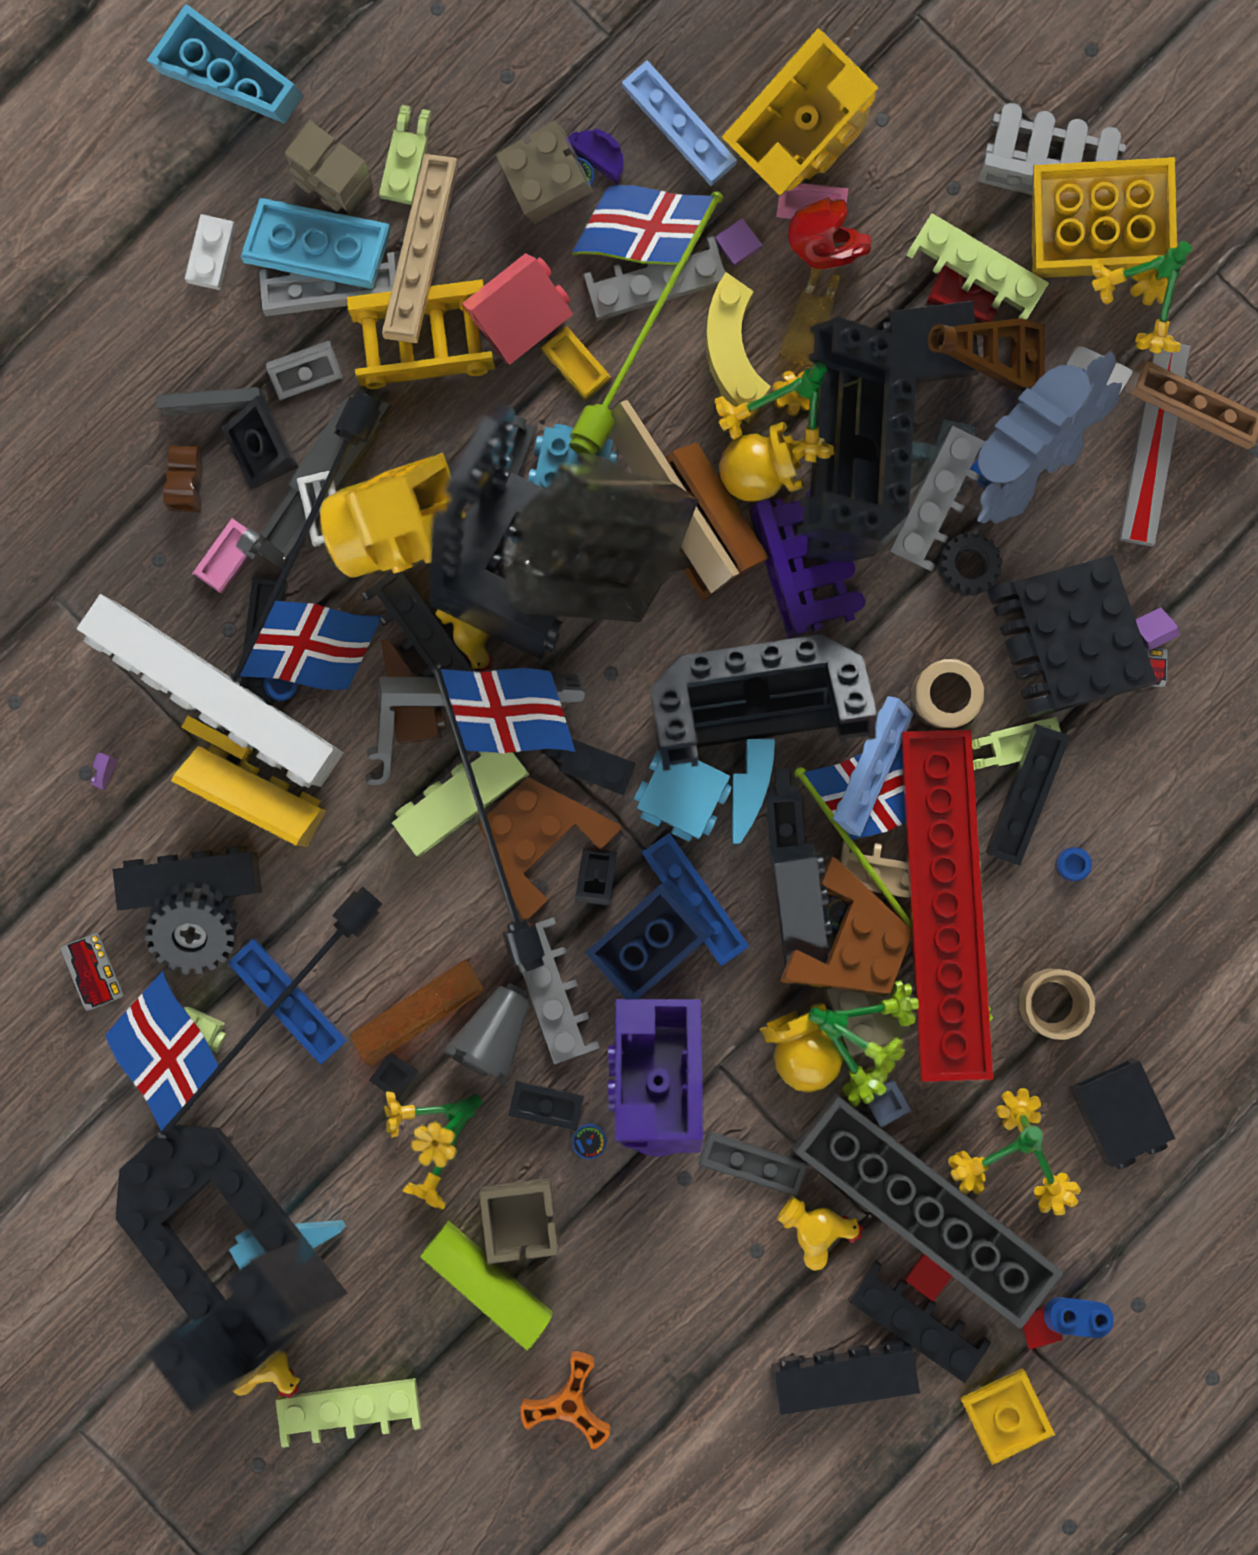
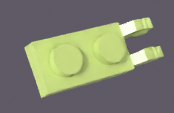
(405, 158)
(1009, 743)

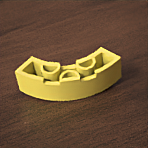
(725, 348)

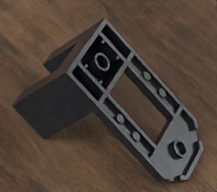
(471, 547)
(272, 1293)

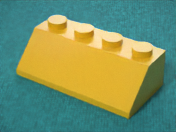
(251, 796)

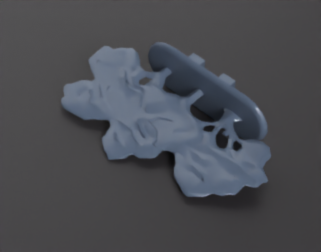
(1043, 434)

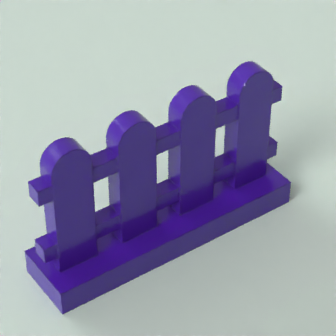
(788, 584)

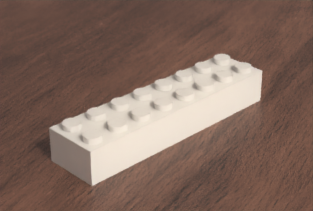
(204, 687)

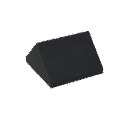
(259, 443)

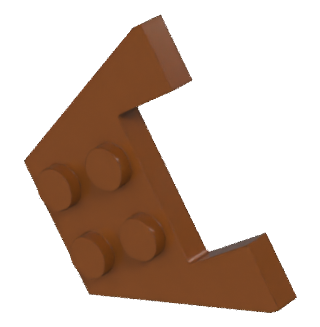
(529, 825)
(866, 946)

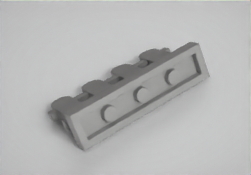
(1014, 168)

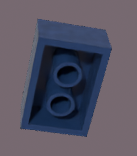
(650, 941)

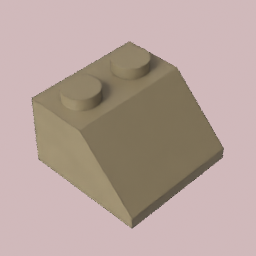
(870, 1027)

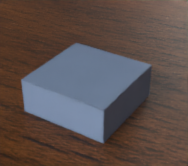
(889, 1105)

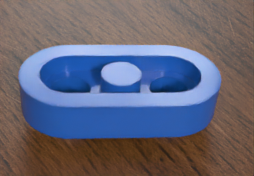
(1081, 1317)

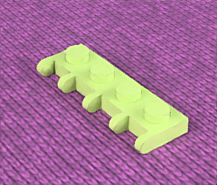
(979, 265)
(348, 1408)

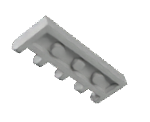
(646, 285)
(308, 293)
(937, 496)
(553, 1005)

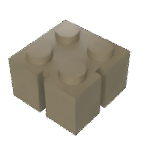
(542, 173)
(336, 175)
(518, 1217)

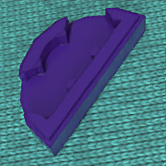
(600, 151)

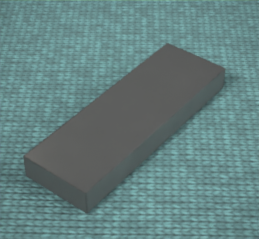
(206, 401)
(753, 1163)

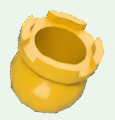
(759, 465)
(802, 1051)

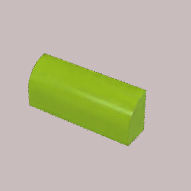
(487, 1285)

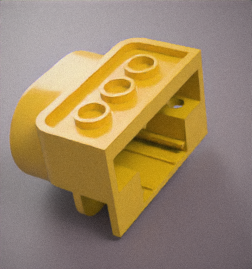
(776, 127)
(385, 518)

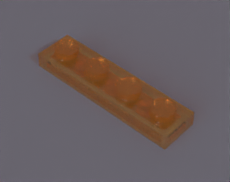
(417, 1012)

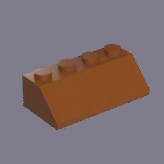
(720, 514)

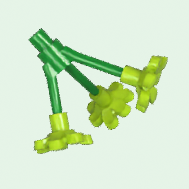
(834, 1024)

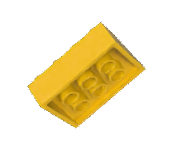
(1102, 212)

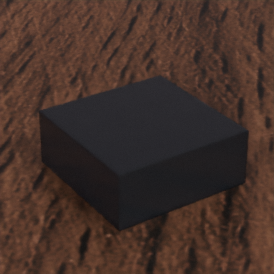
(393, 1075)

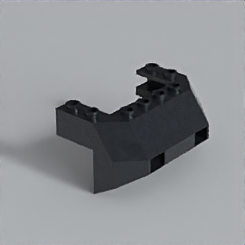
(868, 418)
(760, 695)

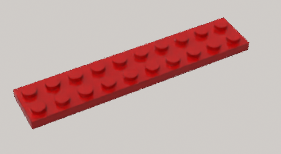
(946, 906)

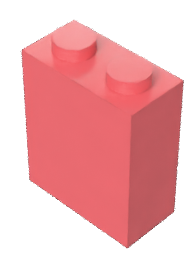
(518, 307)

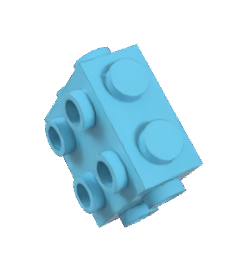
(555, 450)
(683, 797)

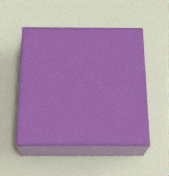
(738, 243)
(1157, 628)

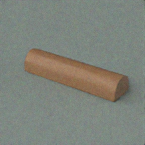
(1194, 403)

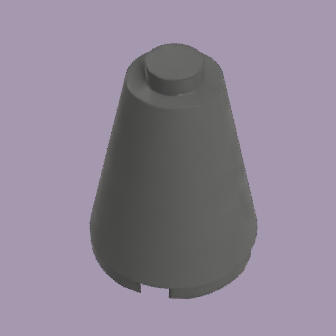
(492, 1034)

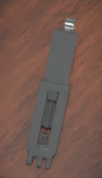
(286, 524)
(426, 692)

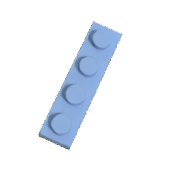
(679, 123)
(873, 766)

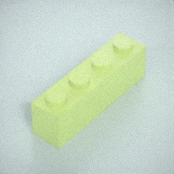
(453, 803)

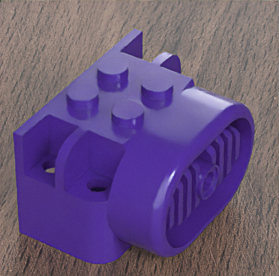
(657, 1076)

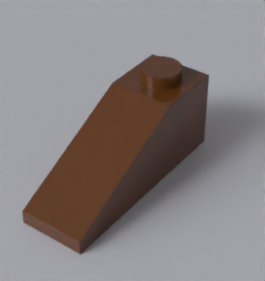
(411, 722)

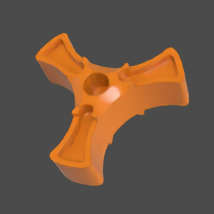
(569, 1404)

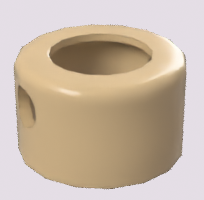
(928, 712)
(1082, 1004)

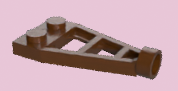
(1026, 348)

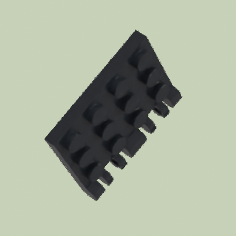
(1076, 632)

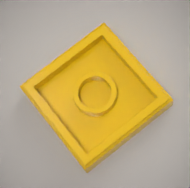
(1007, 1416)

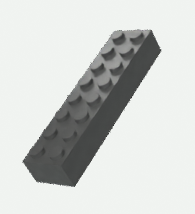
(927, 1210)

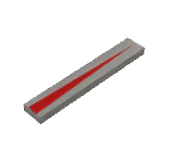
(1151, 461)

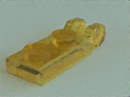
(808, 312)

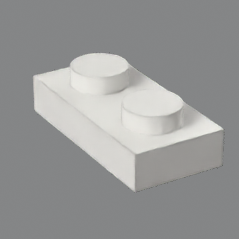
(210, 252)

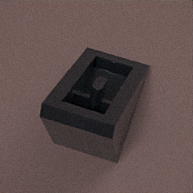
(596, 876)

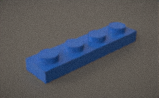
(671, 862)
(298, 1011)

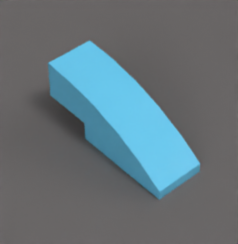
(751, 787)

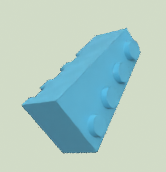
(216, 63)

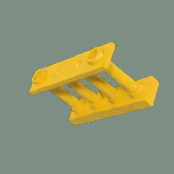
(371, 307)

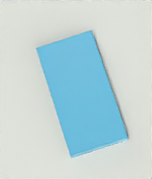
(316, 243)

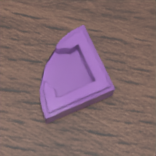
(105, 766)

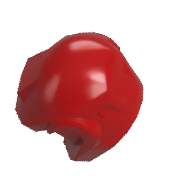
(816, 230)

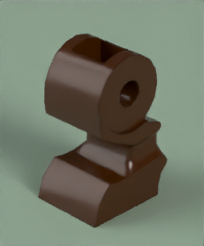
(182, 474)

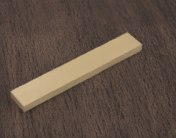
(420, 248)
(647, 460)

